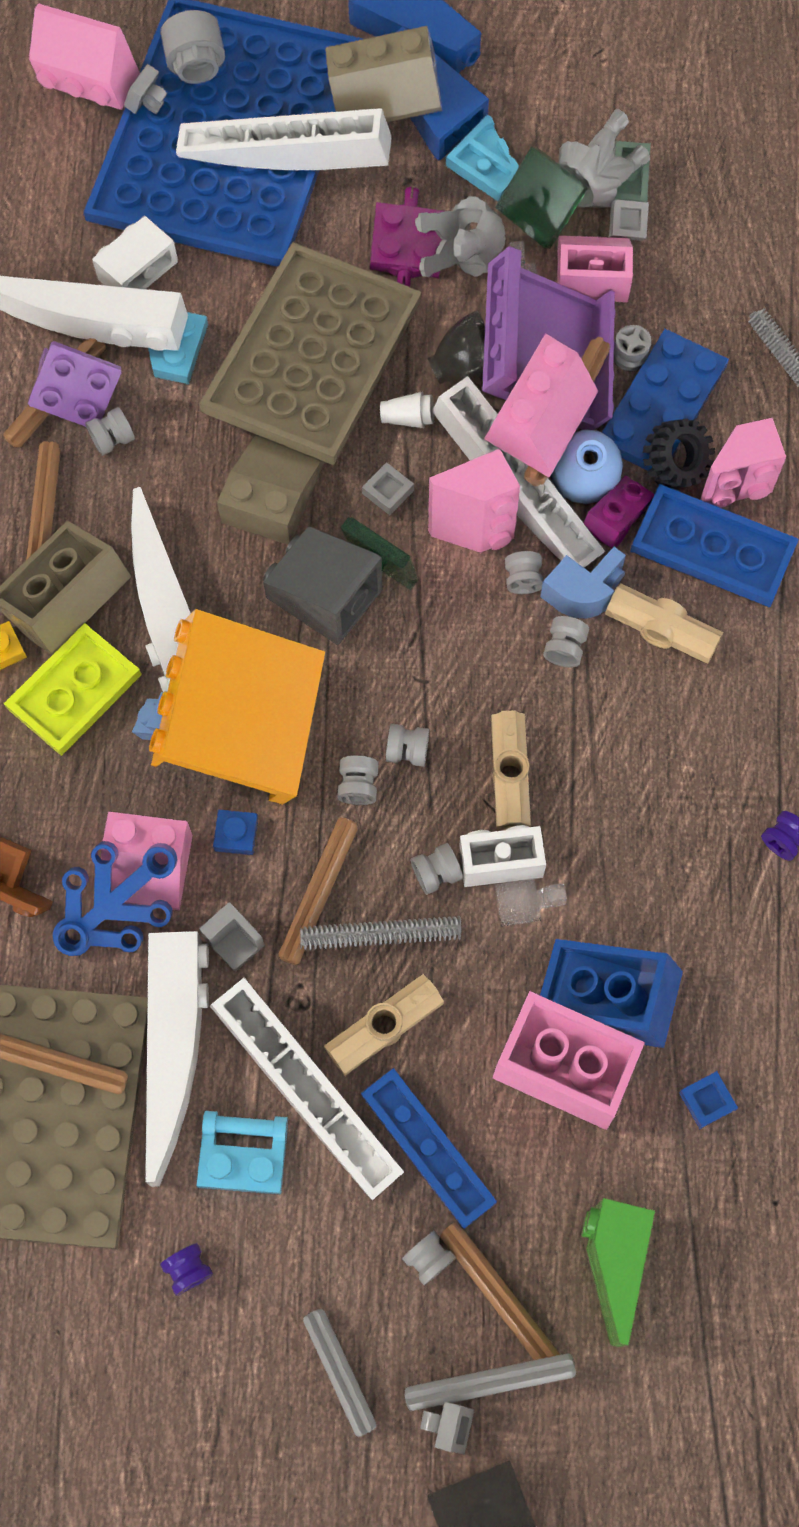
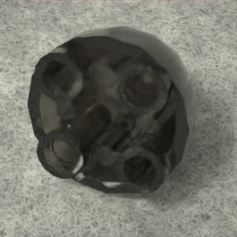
(461, 351)

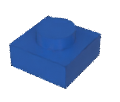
(235, 832)
(708, 1100)

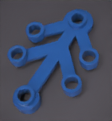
(110, 904)

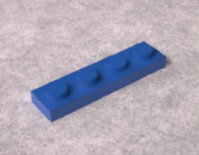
(428, 1148)

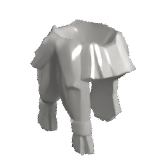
(597, 164)
(459, 246)

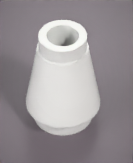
(408, 410)

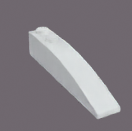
(291, 141)
(98, 311)
(541, 508)
(156, 586)
(172, 1039)
(306, 1088)

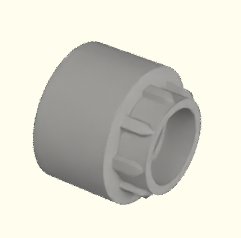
(193, 45)

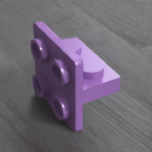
(73, 384)

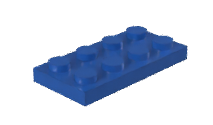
(667, 388)
(714, 545)

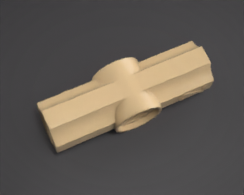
(664, 623)
(510, 748)
(363, 1041)

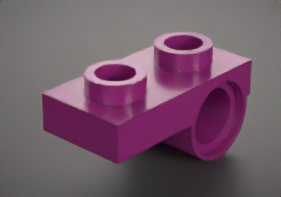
(617, 511)

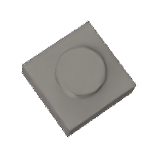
(628, 219)
(388, 488)

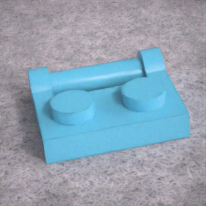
(242, 1167)

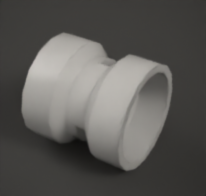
(116, 425)
(566, 640)
(416, 747)
(358, 780)
(436, 868)

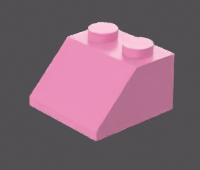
(133, 838)

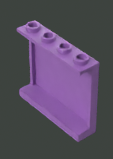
(528, 306)

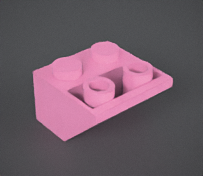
(596, 265)
(746, 465)

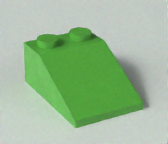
(617, 1255)

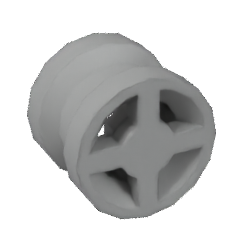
(627, 340)
(524, 572)
(429, 1258)

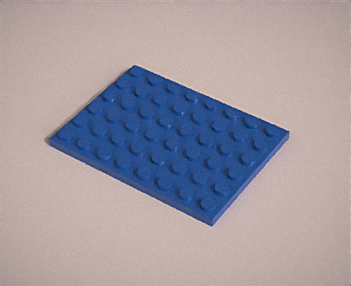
(221, 208)

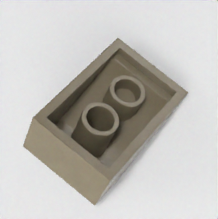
(269, 490)

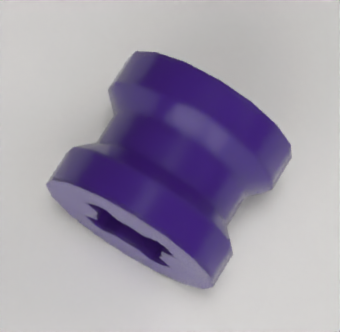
(784, 836)
(186, 1269)

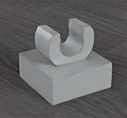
(145, 92)
(451, 1427)

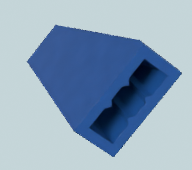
(451, 34)
(461, 111)

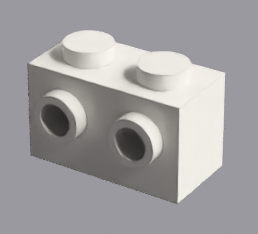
(136, 257)
(502, 855)

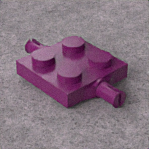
(398, 243)

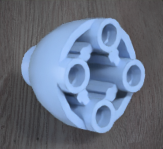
(585, 481)

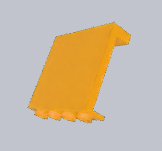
(238, 704)

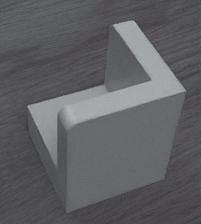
(232, 937)

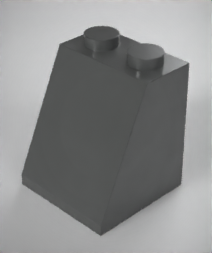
(325, 582)

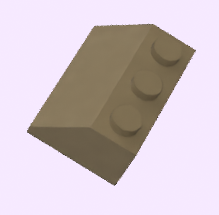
(386, 73)
(61, 586)

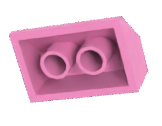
(81, 57)
(544, 407)
(475, 503)
(568, 1060)

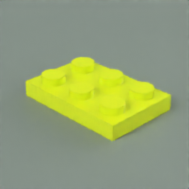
(73, 689)

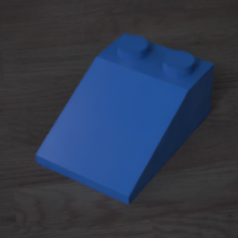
(615, 987)

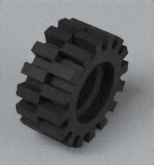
(696, 453)

